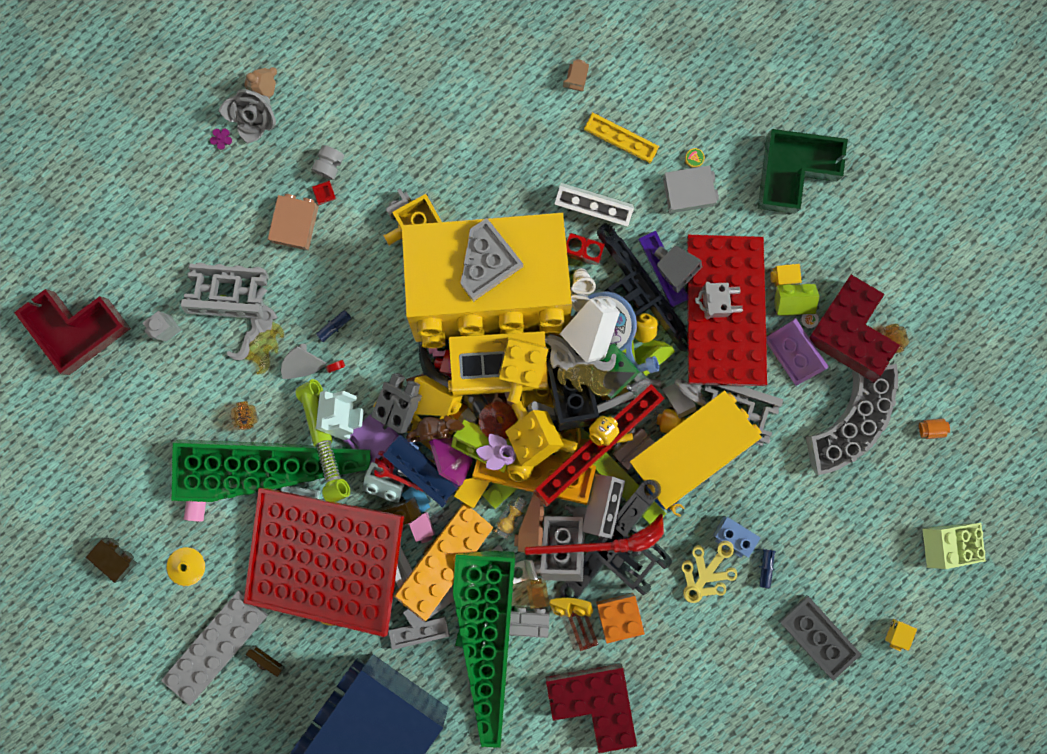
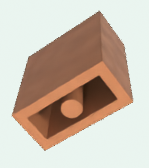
(293, 222)

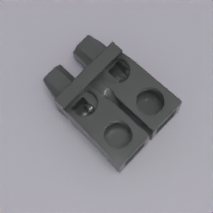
(397, 403)

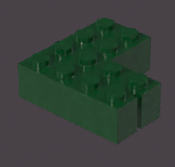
(791, 159)

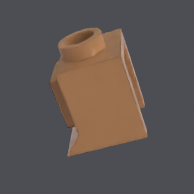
(576, 75)

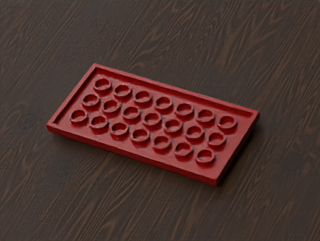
(730, 347)

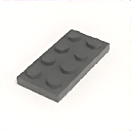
(820, 637)

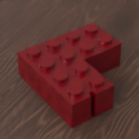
(846, 336)
(67, 338)
(599, 693)

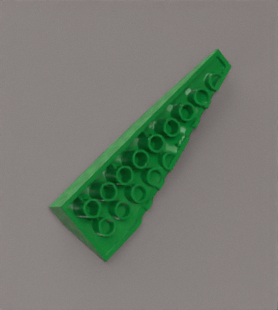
(233, 468)
(484, 614)

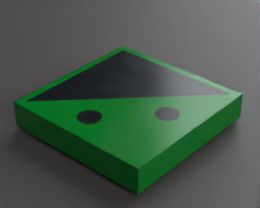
(621, 374)

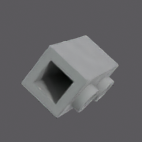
(161, 326)

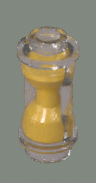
(505, 526)

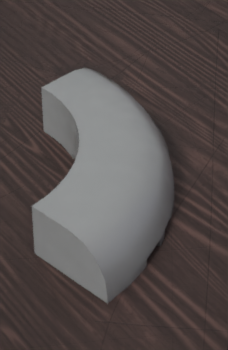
(858, 426)

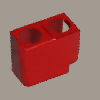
(583, 251)

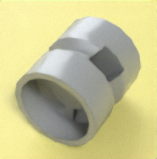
(328, 161)

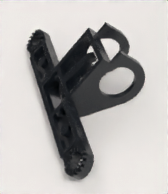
(641, 287)
(625, 522)

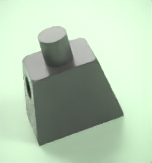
(677, 266)

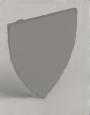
(300, 363)

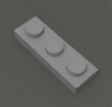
(425, 632)

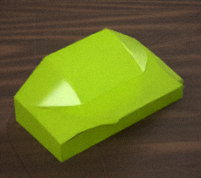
(659, 349)

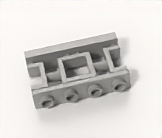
(225, 305)
(742, 395)

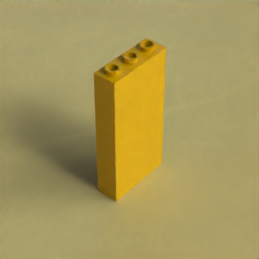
(697, 448)

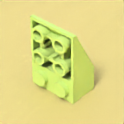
(953, 545)

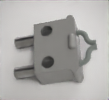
(717, 300)

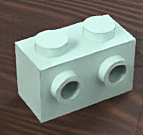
(382, 486)

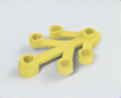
(707, 574)

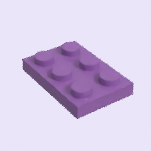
(796, 352)

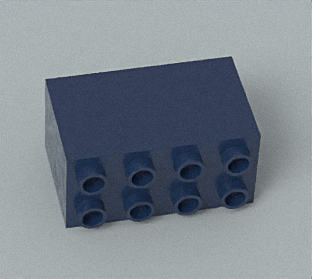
(375, 716)

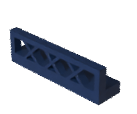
(419, 470)

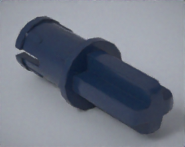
(333, 326)
(767, 568)

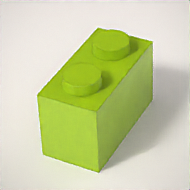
(796, 299)

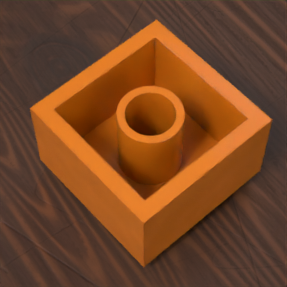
(620, 618)

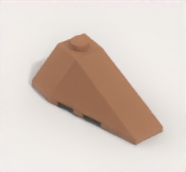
(531, 528)

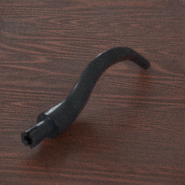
(474, 402)

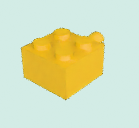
(415, 212)
(522, 366)
(533, 435)

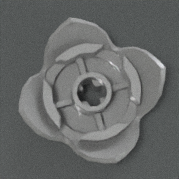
(250, 112)

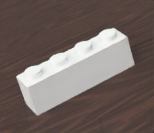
(594, 204)

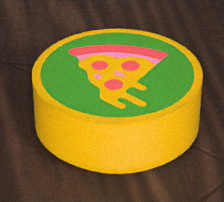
(694, 158)

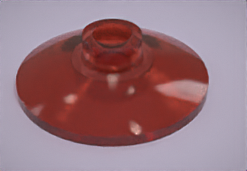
(488, 421)

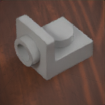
(397, 204)

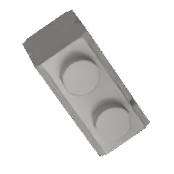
(628, 450)
(529, 623)

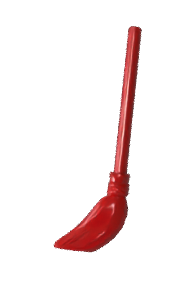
(636, 543)

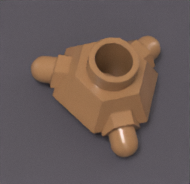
(261, 81)

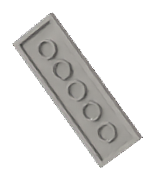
(214, 648)

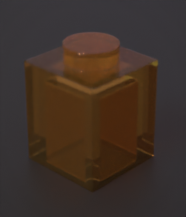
(537, 593)

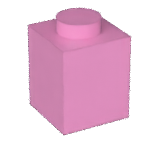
(422, 528)

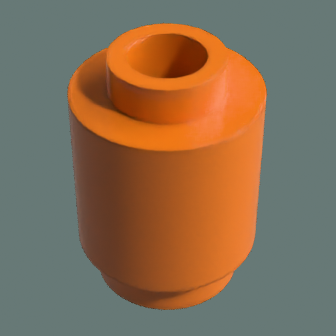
(934, 428)

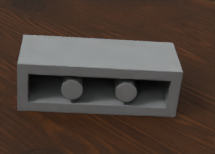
(603, 506)

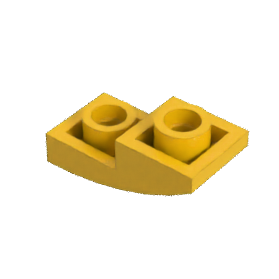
(565, 606)

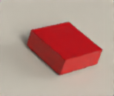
(324, 193)

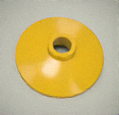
(194, 562)

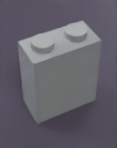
(690, 189)

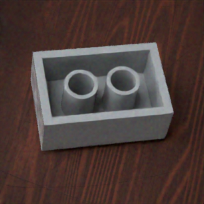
(563, 565)

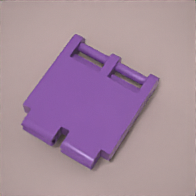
(372, 437)

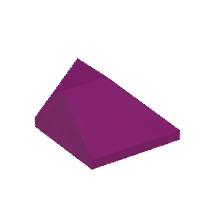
(449, 461)

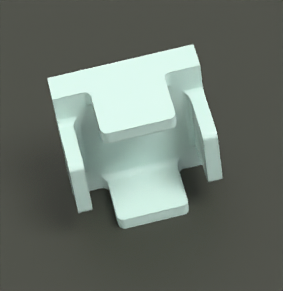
(337, 414)

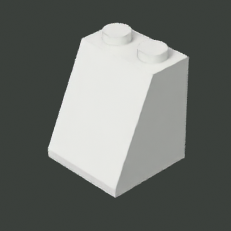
(592, 329)

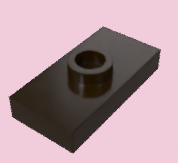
(265, 661)

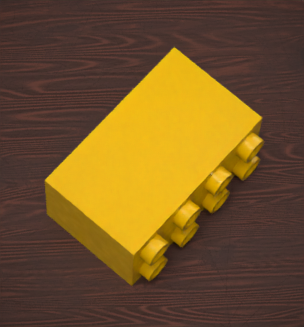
(526, 301)

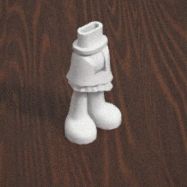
(581, 287)

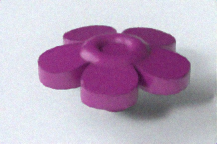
(221, 138)

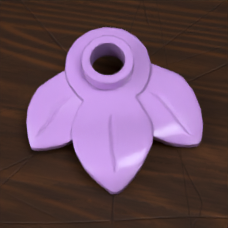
(494, 453)

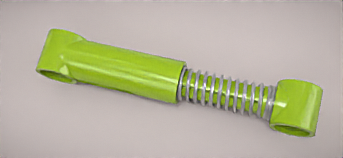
(335, 488)

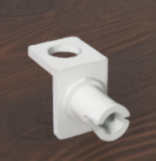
(529, 570)

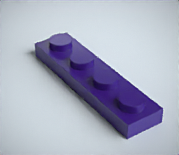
(650, 244)

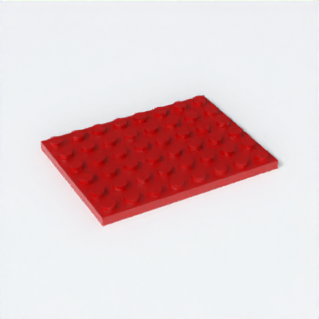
(324, 561)

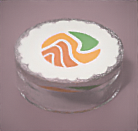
(809, 321)

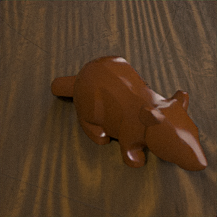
(434, 428)

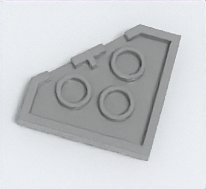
(487, 260)

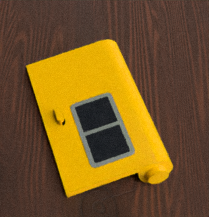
(478, 362)

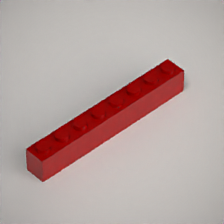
(590, 452)

